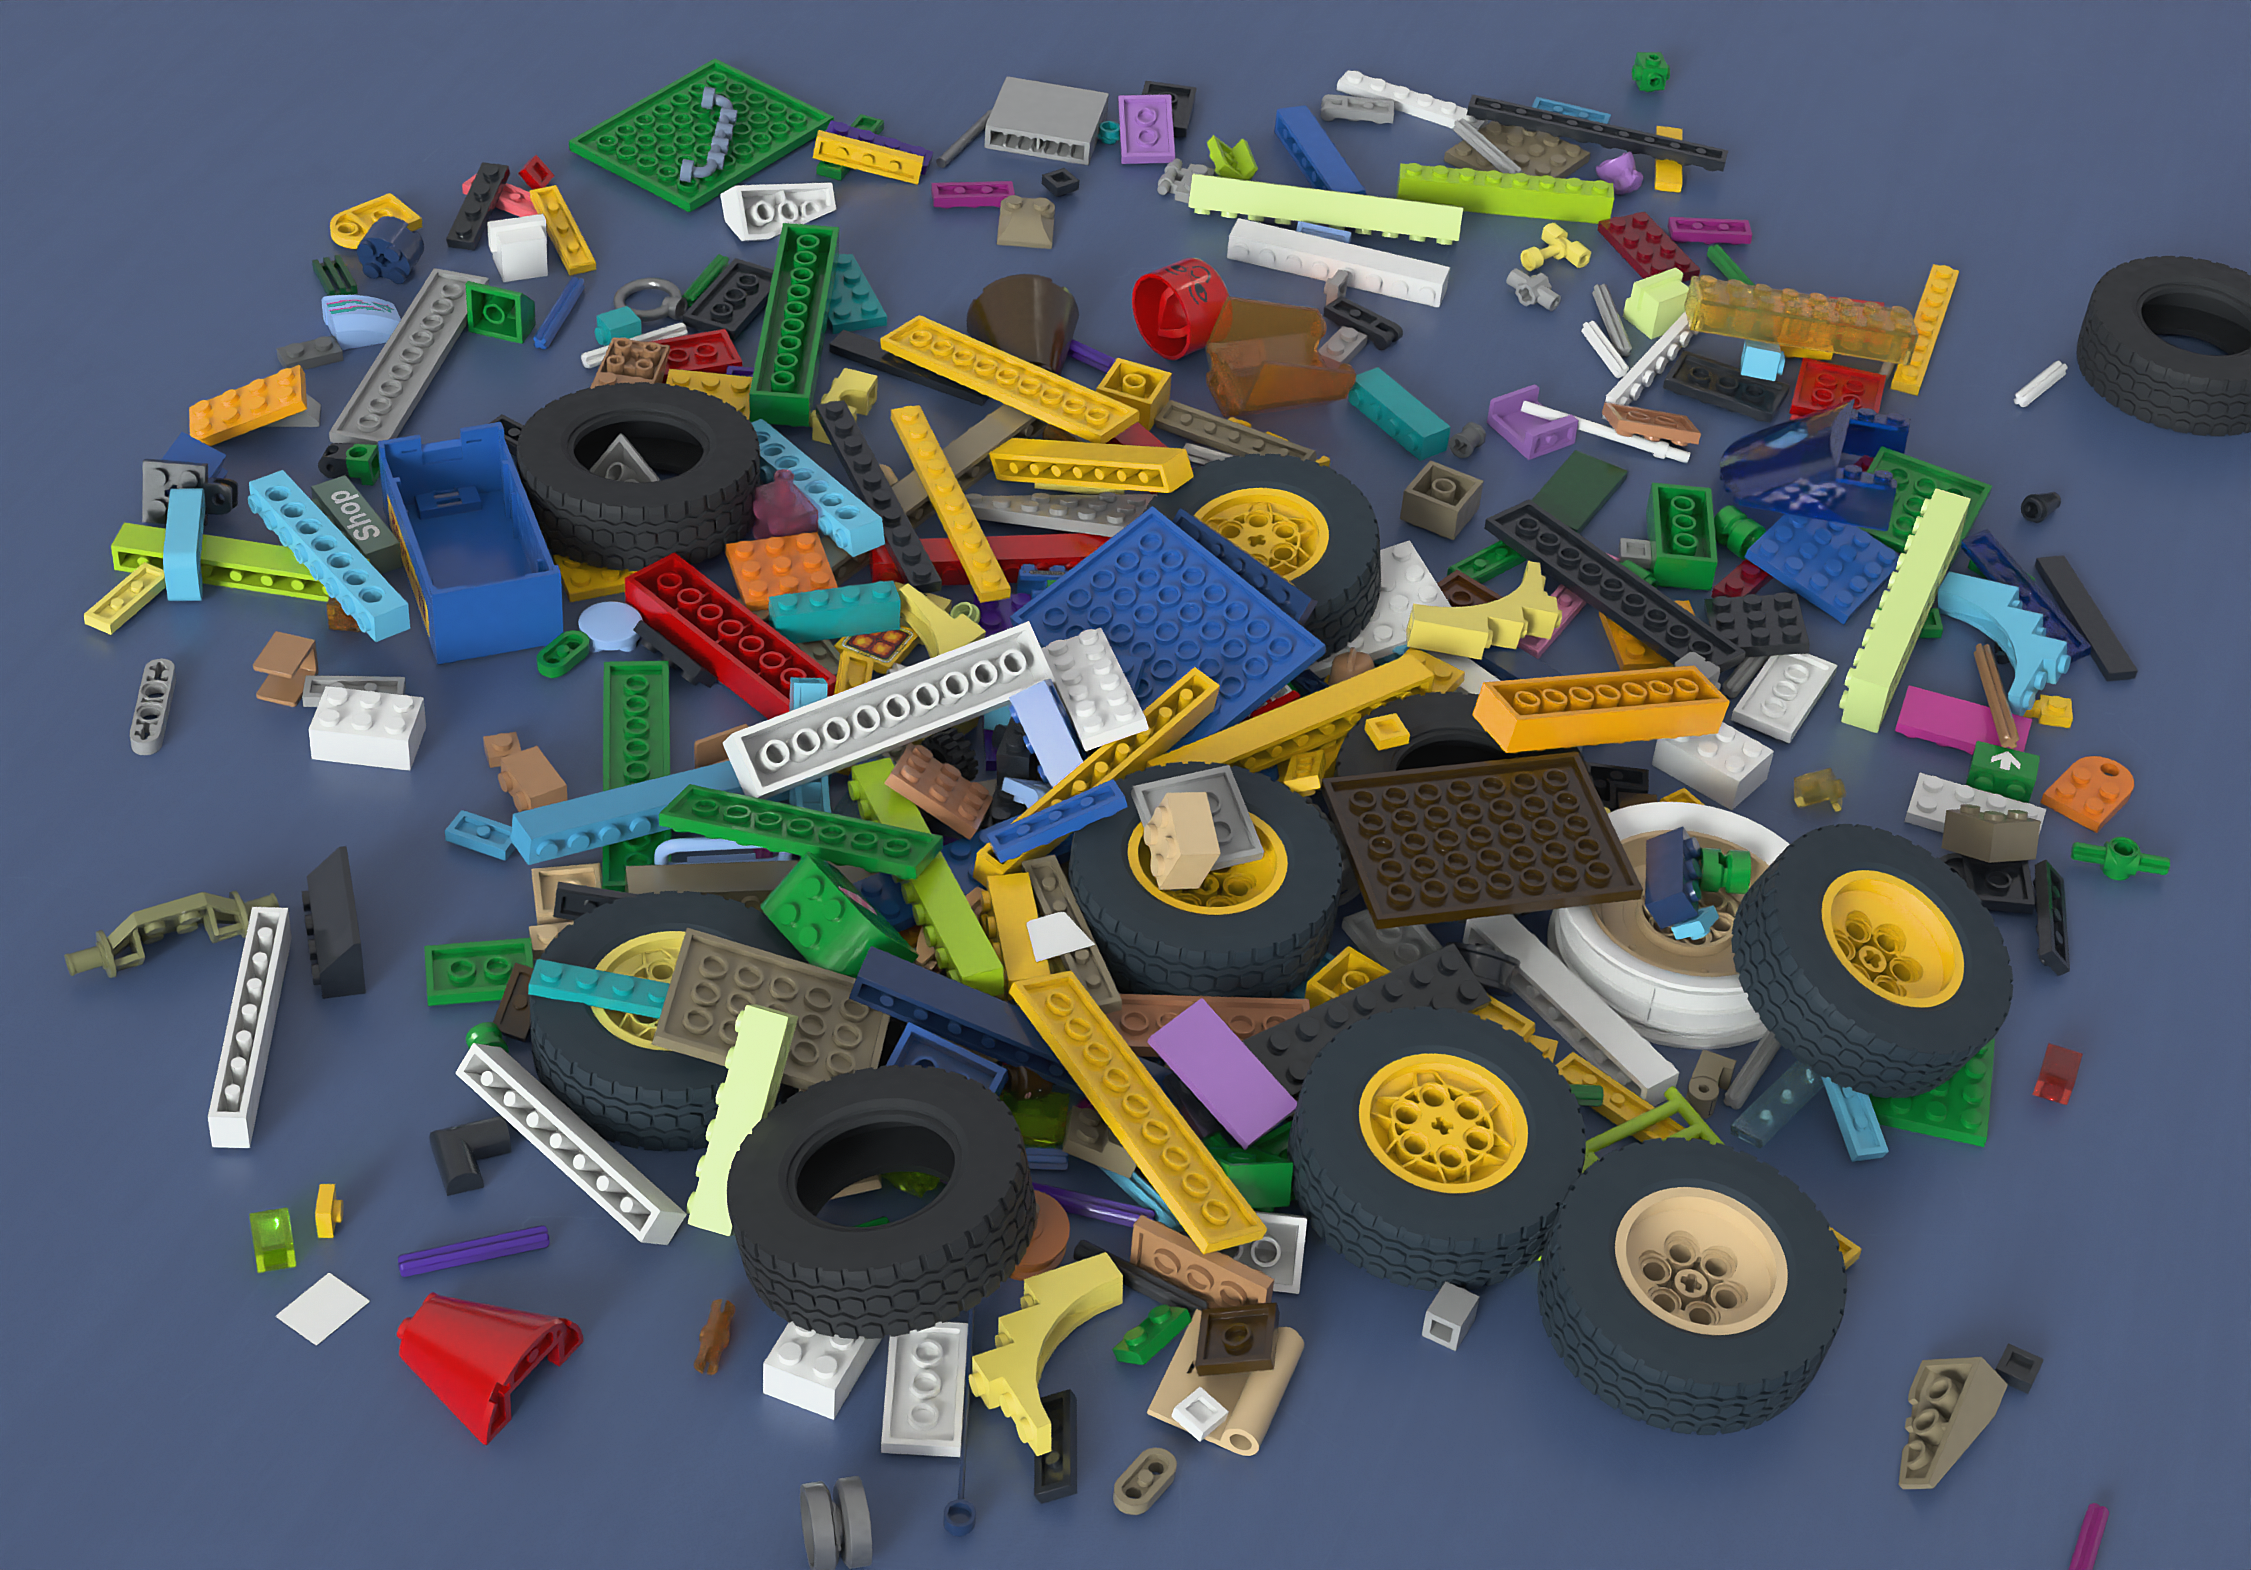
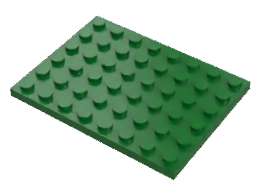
(670, 125)

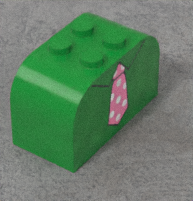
(830, 918)

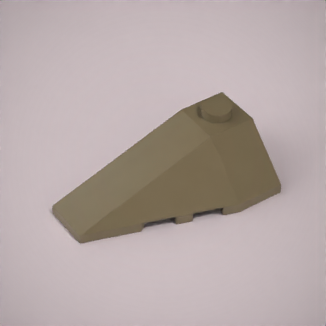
(1949, 1410)

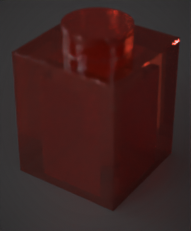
(2057, 1074)

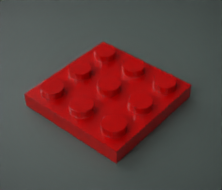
(1830, 384)

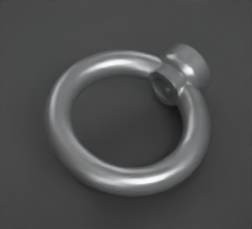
(672, 306)

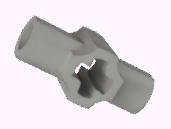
(1533, 289)

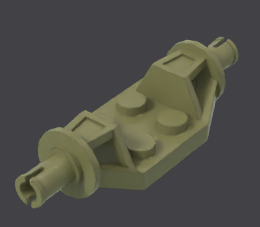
(151, 923)

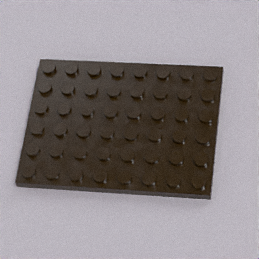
(1479, 840)

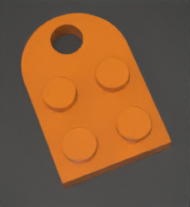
(2089, 794)

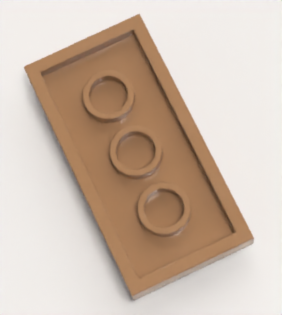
(1208, 1276)

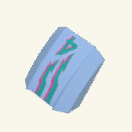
(359, 320)

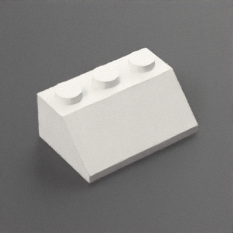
(1278, 1252)

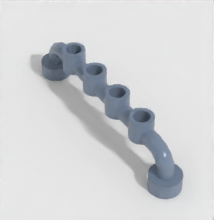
(720, 140)

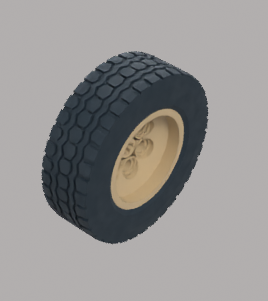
(1691, 1285)

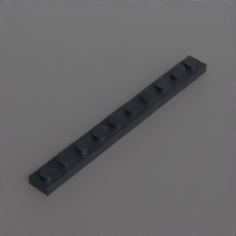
(1596, 132)
(878, 495)

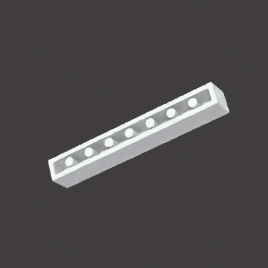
(1322, 258)
(1575, 1009)
(250, 1028)
(571, 1144)

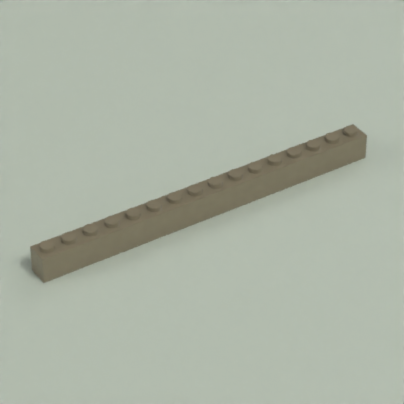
(969, 462)

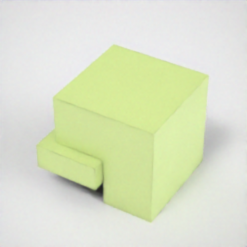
(1656, 302)

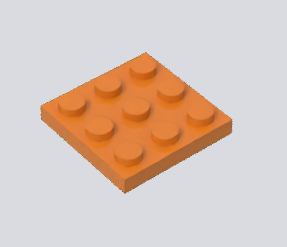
(778, 568)

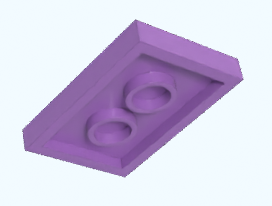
(1146, 129)

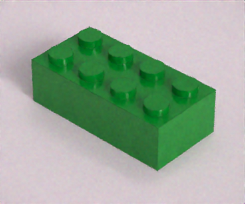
(1681, 536)

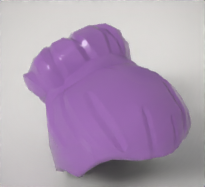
(1621, 173)

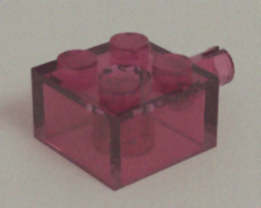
(782, 509)

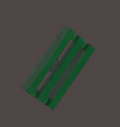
(329, 265)

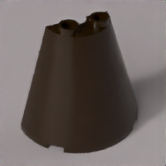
(1026, 319)

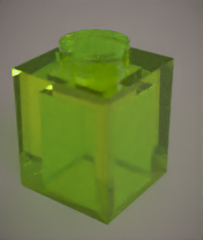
(272, 1240)

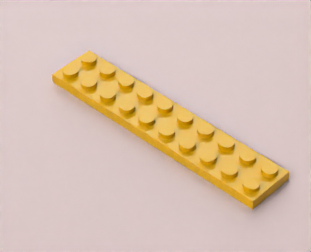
(1010, 380)
(1138, 1112)

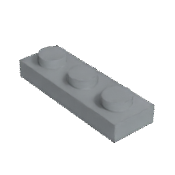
(315, 686)

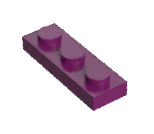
(970, 193)
(1709, 230)

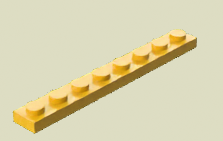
(1928, 325)

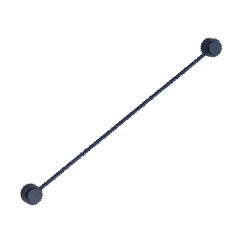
(960, 1513)

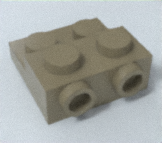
(1093, 1141)

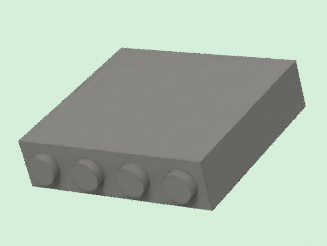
(1046, 120)

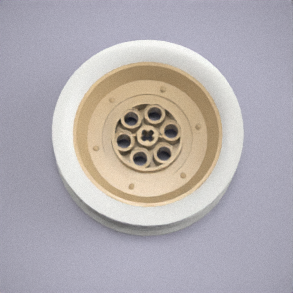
(1663, 986)

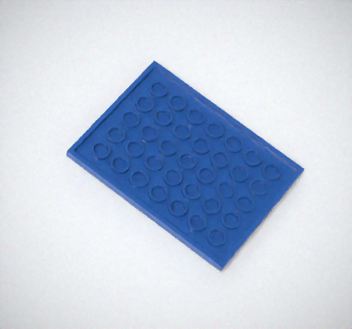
(1179, 611)

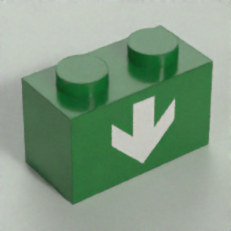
(2003, 771)

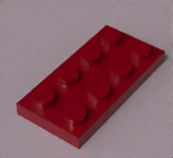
(1646, 246)

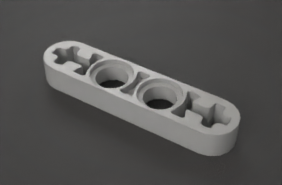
(153, 706)

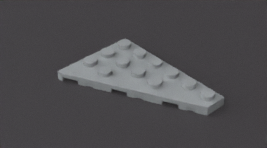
(1087, 514)

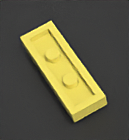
(126, 598)

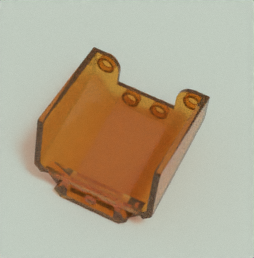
(1270, 359)

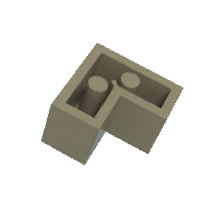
(1991, 834)

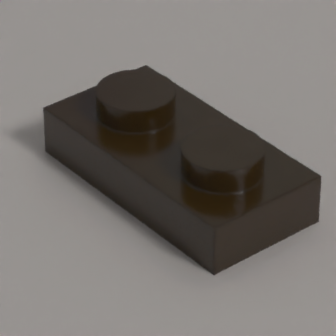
(514, 1008)

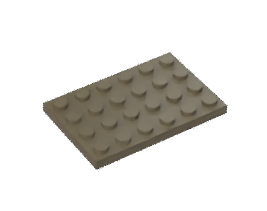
(721, 977)

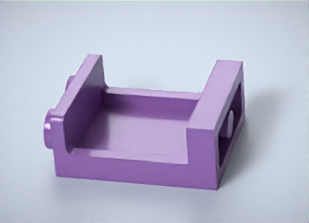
(1527, 432)

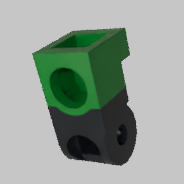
(351, 460)

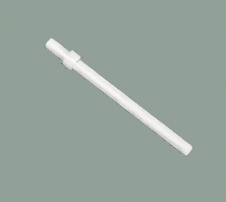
(1660, 449)

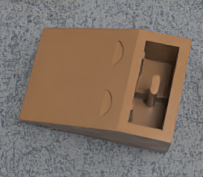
(632, 362)

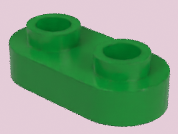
(563, 653)

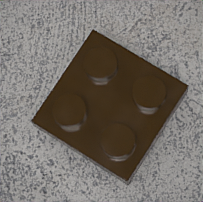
(1237, 1339)

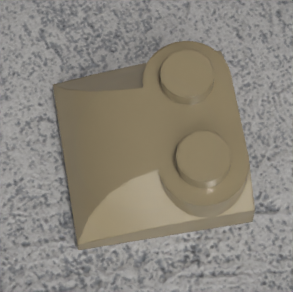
(1026, 222)

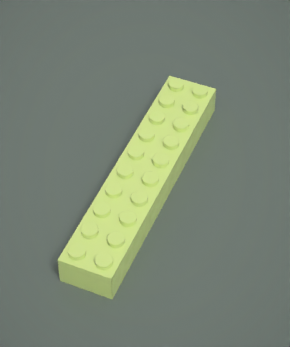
(1903, 610)

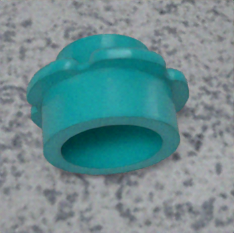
(1109, 132)

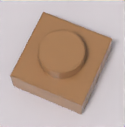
(500, 746)

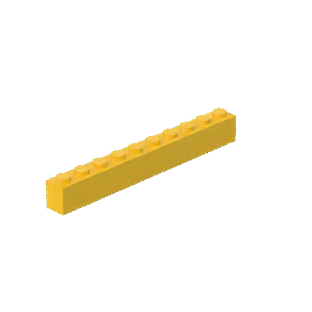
(1168, 721)
(1307, 721)

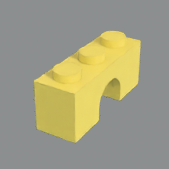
(857, 391)

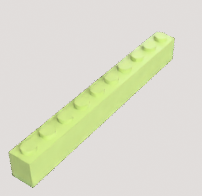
(1325, 207)

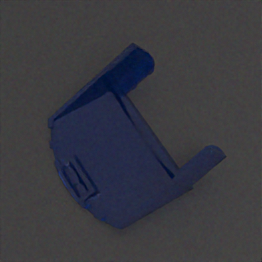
(1798, 471)

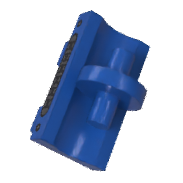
(1034, 581)

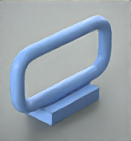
(706, 844)

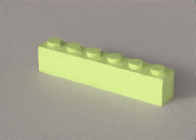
(743, 1100)

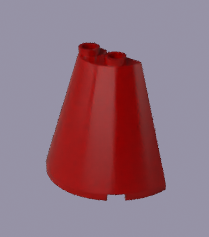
(480, 1354)

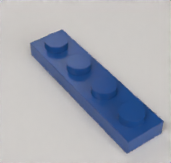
(1057, 820)

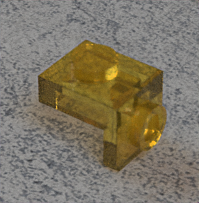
(1819, 787)

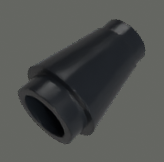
(2039, 506)

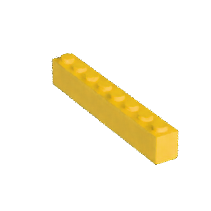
(1092, 465)

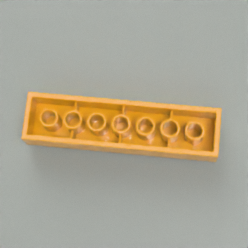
(1600, 708)

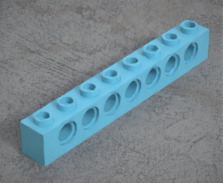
(839, 511)
(329, 556)

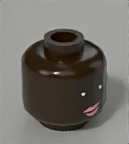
(1026, 1084)

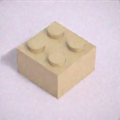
(1182, 840)

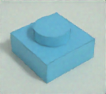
(1697, 926)

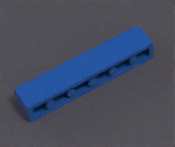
(1314, 151)

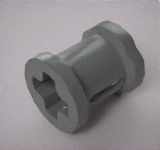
(1463, 443)

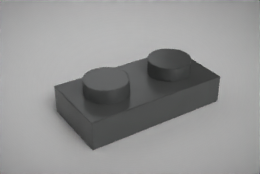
(310, 353)

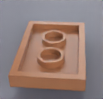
(1651, 424)

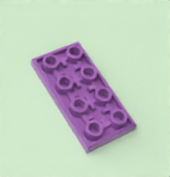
(1223, 1073)

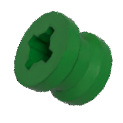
(486, 1034)

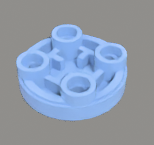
(610, 626)

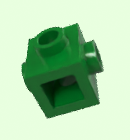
(1650, 71)

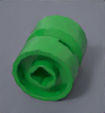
(1736, 530)
(1725, 871)

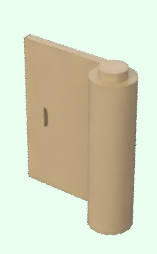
(1246, 1395)

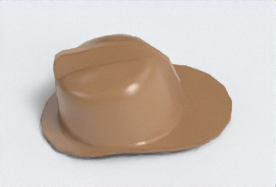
(1349, 665)

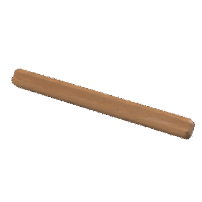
(1996, 696)

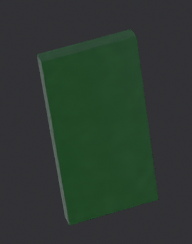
(1579, 489)

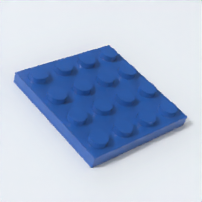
(1825, 562)

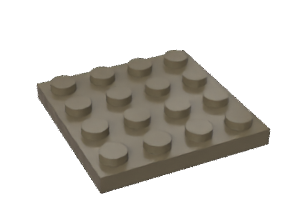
(1533, 152)

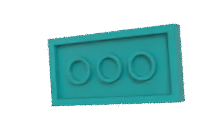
(853, 300)

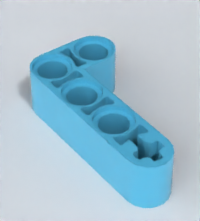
(184, 544)

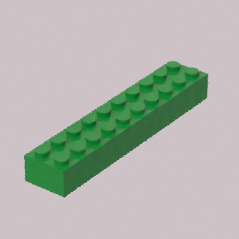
(794, 325)

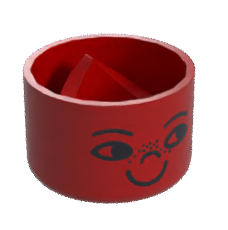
(1178, 306)

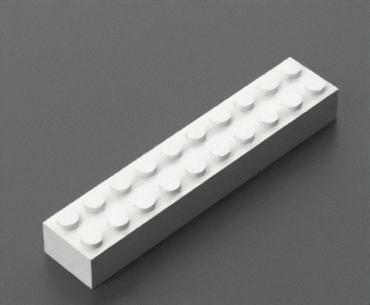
(886, 713)

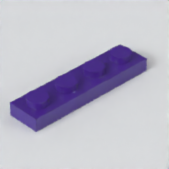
(843, 129)

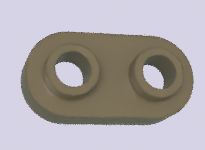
(1142, 1484)

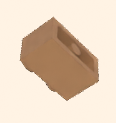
(531, 780)

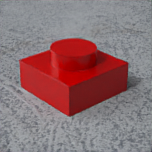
(536, 173)

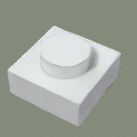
(1199, 1414)

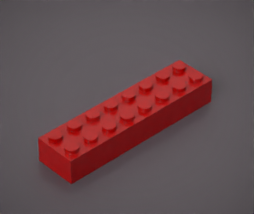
(721, 634)

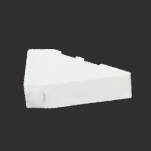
(761, 210)

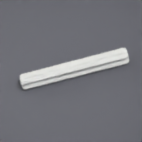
(595, 357)

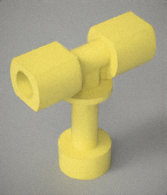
(1558, 248)

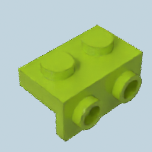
(1234, 161)

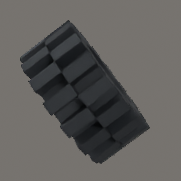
(951, 748)

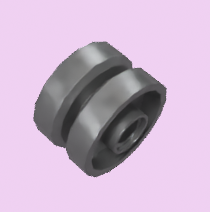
(836, 1524)

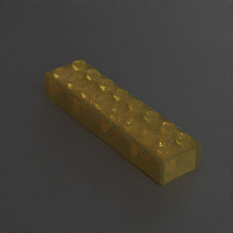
(1800, 319)

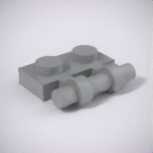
(1179, 180)

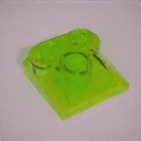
(1040, 1120)

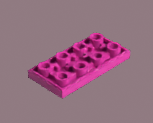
(1952, 721)

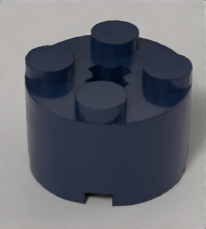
(390, 250)

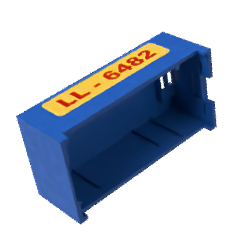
(475, 564)

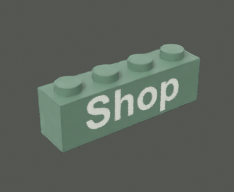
(358, 522)

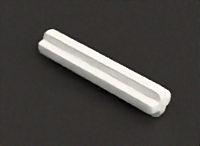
(1605, 349)
(2040, 384)

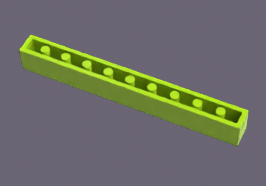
(935, 895)

